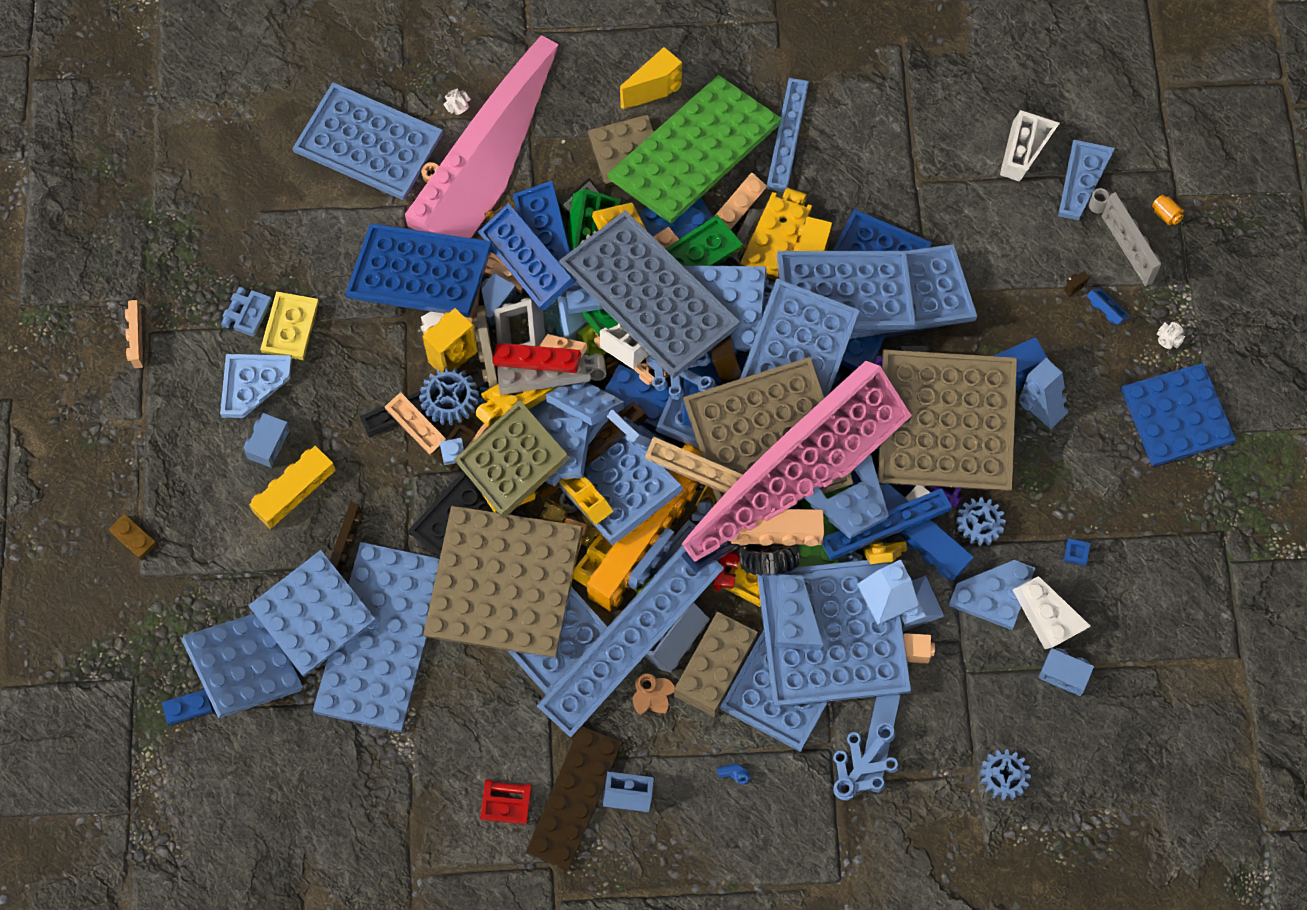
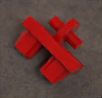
(724, 579)

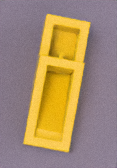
(587, 498)
(591, 561)

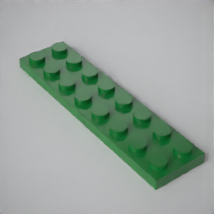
(703, 246)

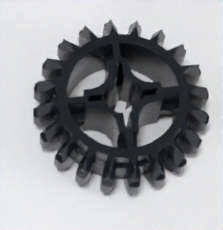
(769, 559)

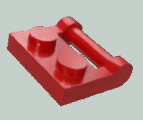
(505, 809)

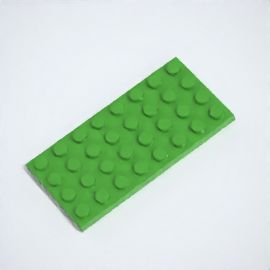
(694, 149)

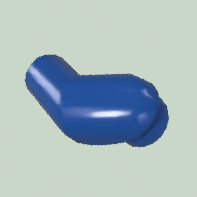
(735, 771)

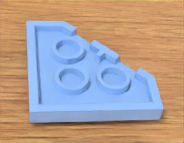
(251, 381)

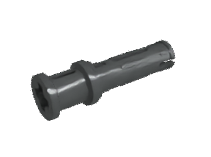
(744, 235)

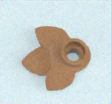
(654, 697)

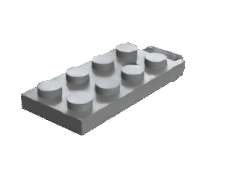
(1127, 234)
(519, 380)

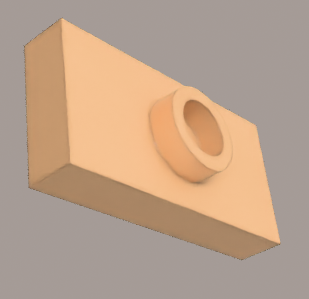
(559, 342)

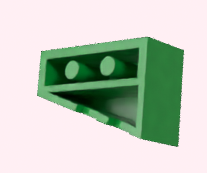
(581, 213)

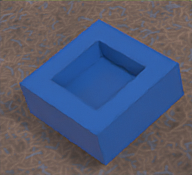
(1076, 552)

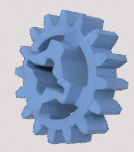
(989, 525)
(1015, 775)

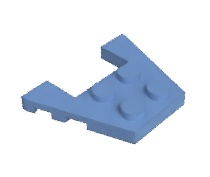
(856, 507)

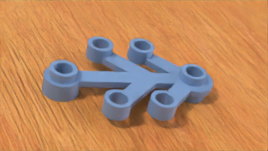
(686, 374)
(863, 764)

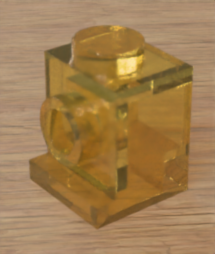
(554, 512)

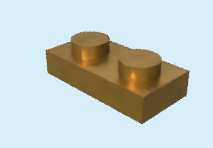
(132, 536)

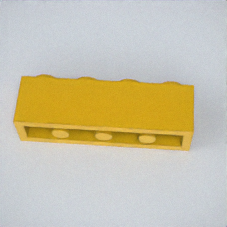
(292, 487)

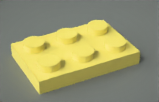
(289, 325)

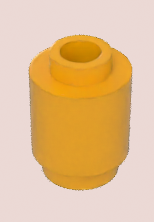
(1168, 210)

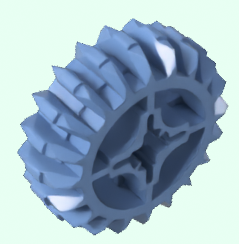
(460, 383)

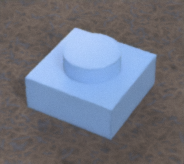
(451, 449)

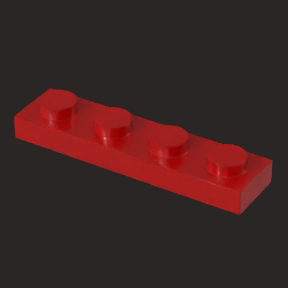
(536, 358)

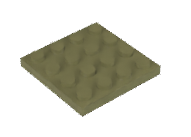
(512, 459)

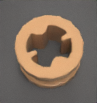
(428, 167)

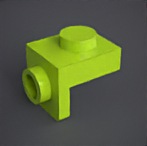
(587, 335)

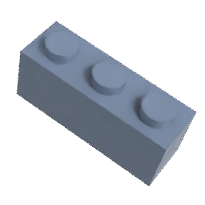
(678, 639)

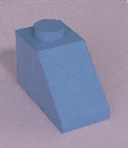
(496, 293)

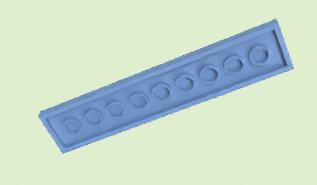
(625, 642)

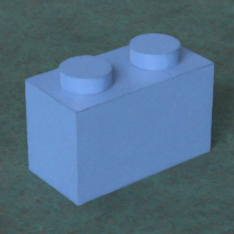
(266, 440)
(1066, 671)
(628, 791)

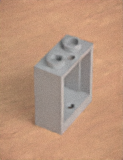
(535, 321)

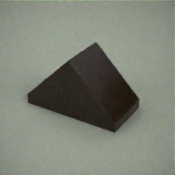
(726, 360)

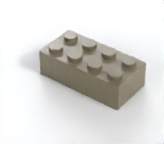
(715, 664)

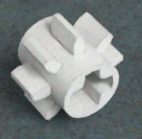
(457, 101)
(1170, 335)

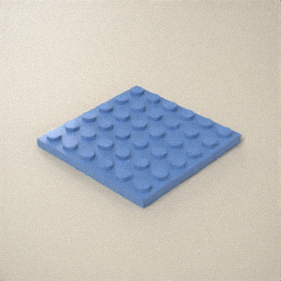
(856, 652)

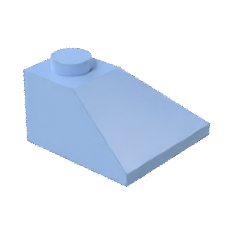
(570, 322)
(888, 592)
(926, 610)

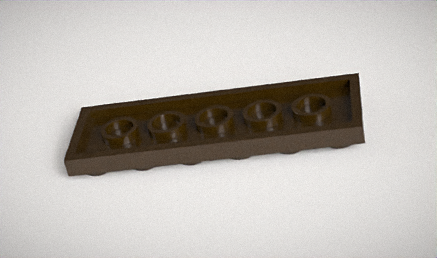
(573, 798)

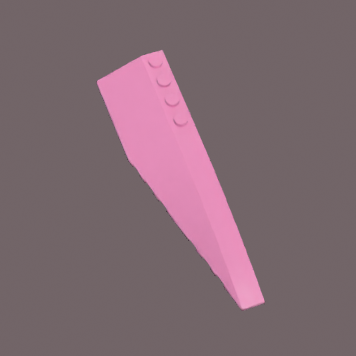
(485, 154)
(811, 454)

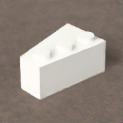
(1025, 142)
(622, 346)
(1048, 613)

